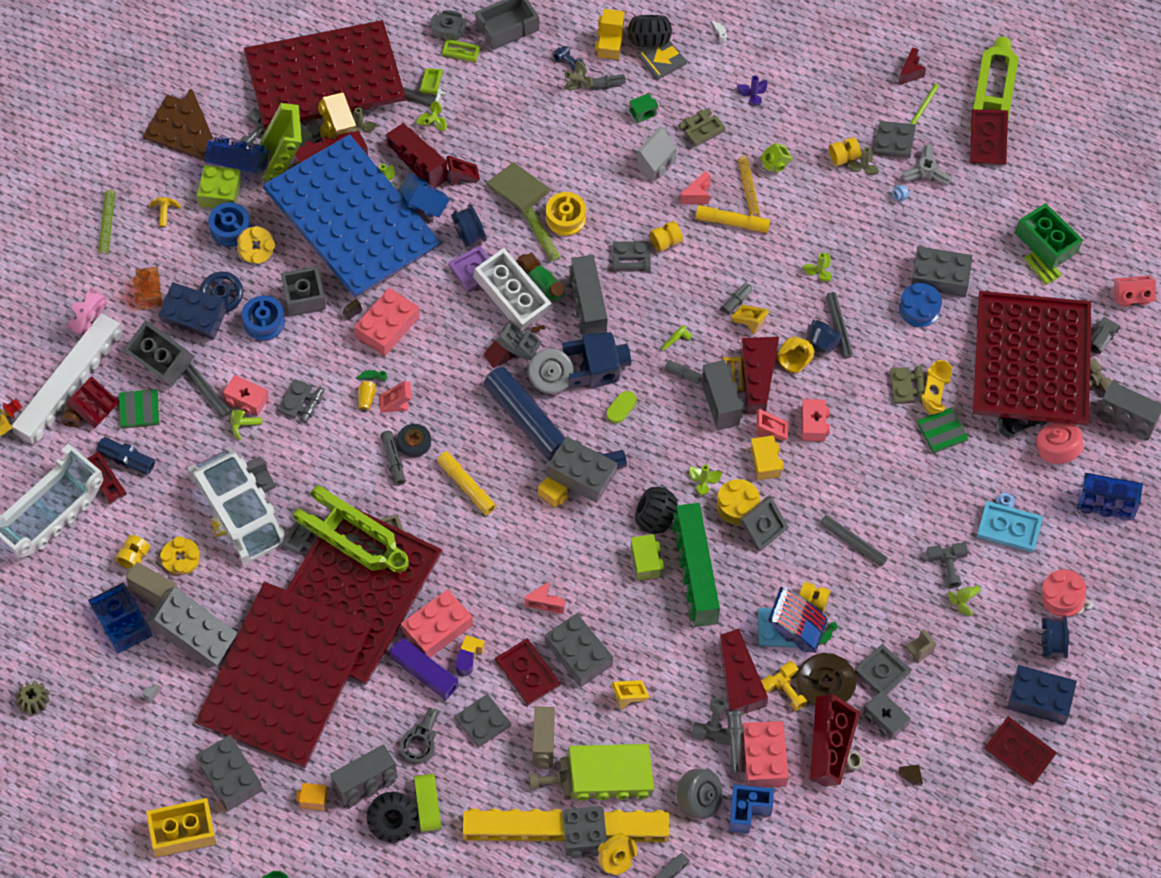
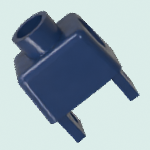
(600, 359)

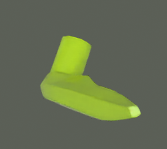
(676, 335)

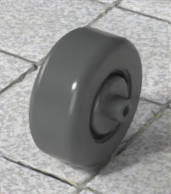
(699, 793)

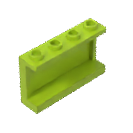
(282, 139)
(610, 771)

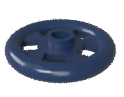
(235, 285)

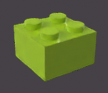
(219, 186)

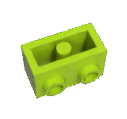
(645, 557)

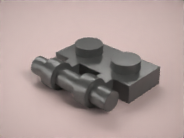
(296, 397)
(298, 539)

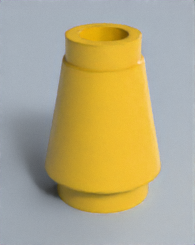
(366, 394)

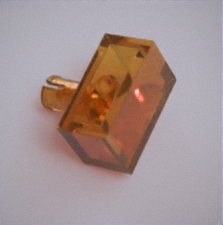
(148, 287)

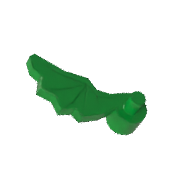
(370, 375)
(828, 634)

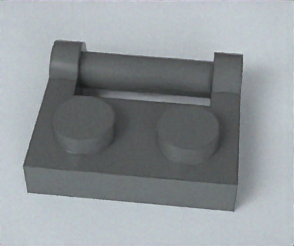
(631, 251)

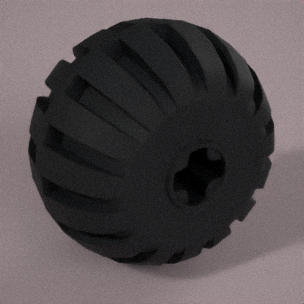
(649, 30)
(656, 510)
(398, 829)

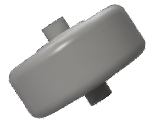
(549, 371)

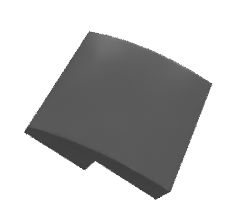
(517, 342)

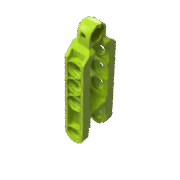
(1001, 47)
(393, 557)

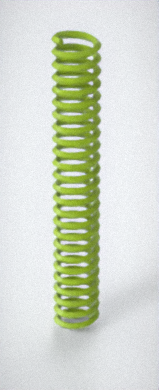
(103, 219)
(538, 236)

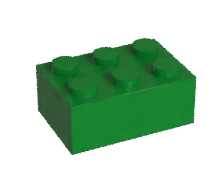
(1048, 236)

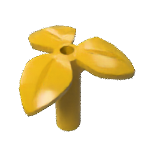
(164, 202)

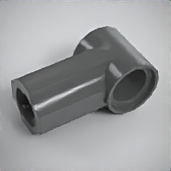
(1103, 334)

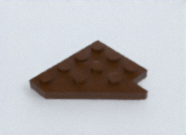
(180, 126)

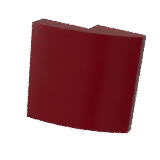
(92, 402)

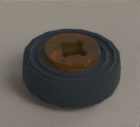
(417, 446)

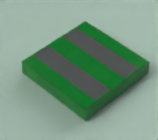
(139, 408)
(942, 430)

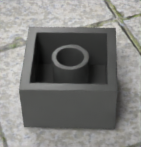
(303, 291)

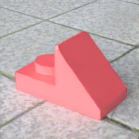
(696, 192)
(396, 398)
(771, 425)
(540, 600)

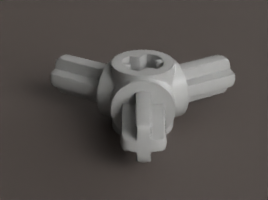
(927, 168)

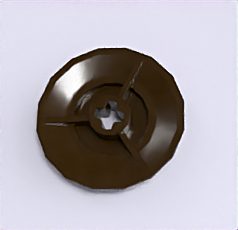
(829, 666)

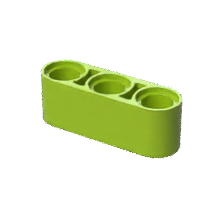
(427, 802)

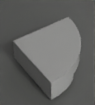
(150, 693)

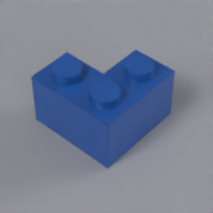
(423, 196)
(748, 802)

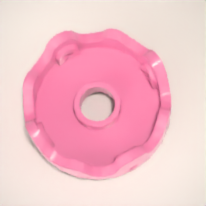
(92, 308)

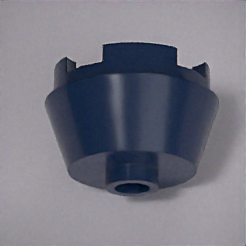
(822, 336)

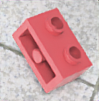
(1135, 290)

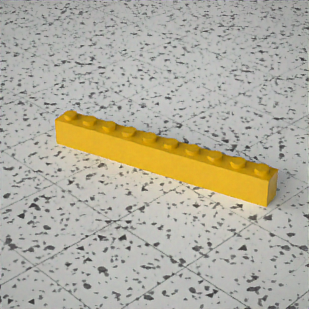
(549, 825)

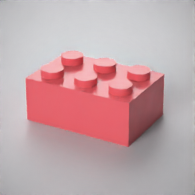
(387, 321)
(437, 624)
(765, 754)

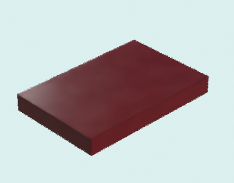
(989, 137)
(527, 671)
(1020, 750)

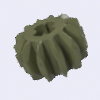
(32, 704)

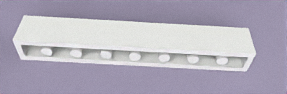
(67, 379)

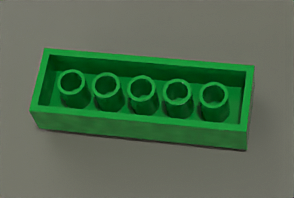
(696, 565)

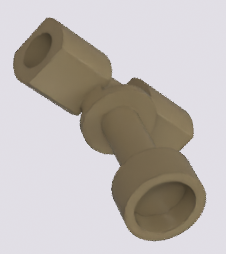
(1097, 378)
(563, 779)

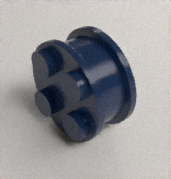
(468, 226)
(1055, 637)

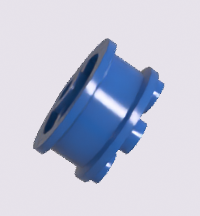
(227, 222)
(920, 305)
(263, 318)

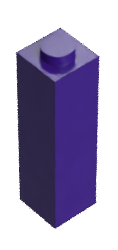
(424, 668)

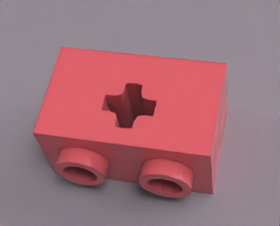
(245, 395)
(811, 429)

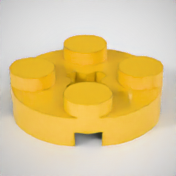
(245, 245)
(180, 545)
(609, 849)

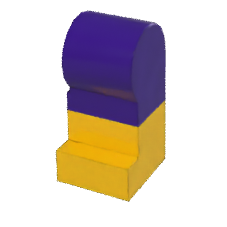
(467, 654)

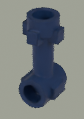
(563, 54)

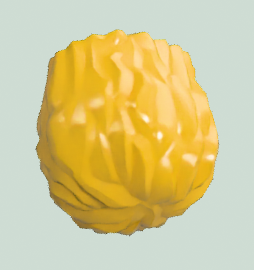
(795, 354)

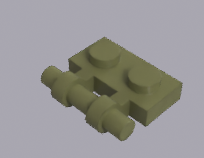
(704, 130)
(902, 385)

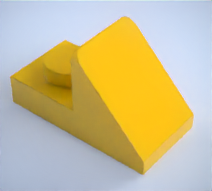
(751, 316)
(629, 691)

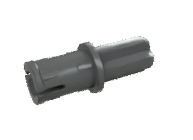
(606, 82)
(737, 298)
(683, 372)

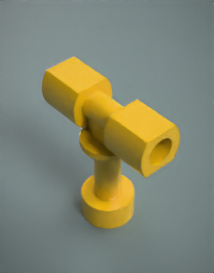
(781, 681)

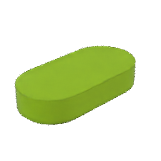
(621, 407)

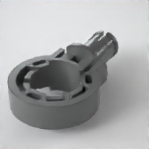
(416, 733)

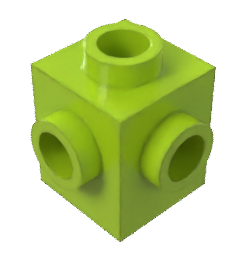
(776, 158)

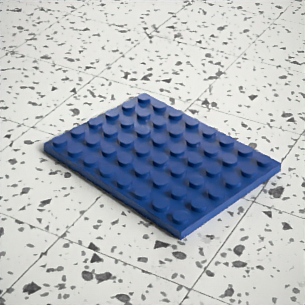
(351, 215)

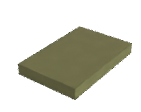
(518, 187)

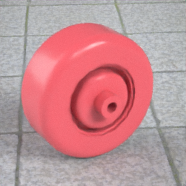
(1059, 442)

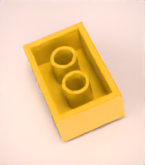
(181, 827)

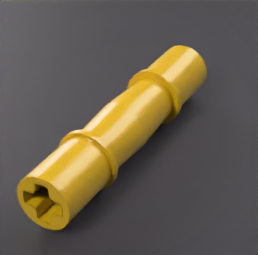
(732, 219)
(466, 483)

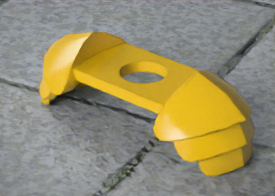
(937, 375)

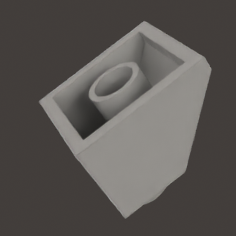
(656, 154)

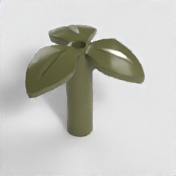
(578, 78)
(358, 119)
(866, 157)

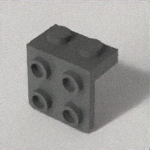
(584, 830)

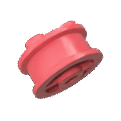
(1064, 593)

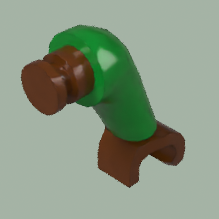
(546, 281)

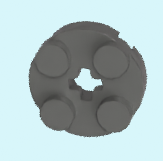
(440, 25)

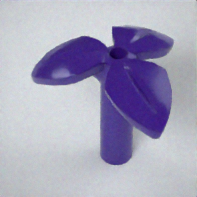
(756, 88)

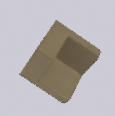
(922, 646)

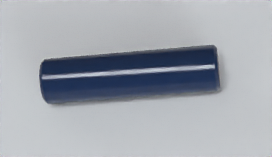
(524, 411)

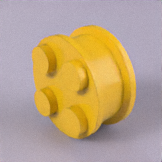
(565, 213)
(736, 499)

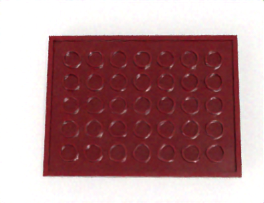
(324, 64)
(1032, 358)
(372, 596)
(284, 674)

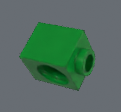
(643, 107)

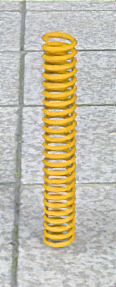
(750, 184)

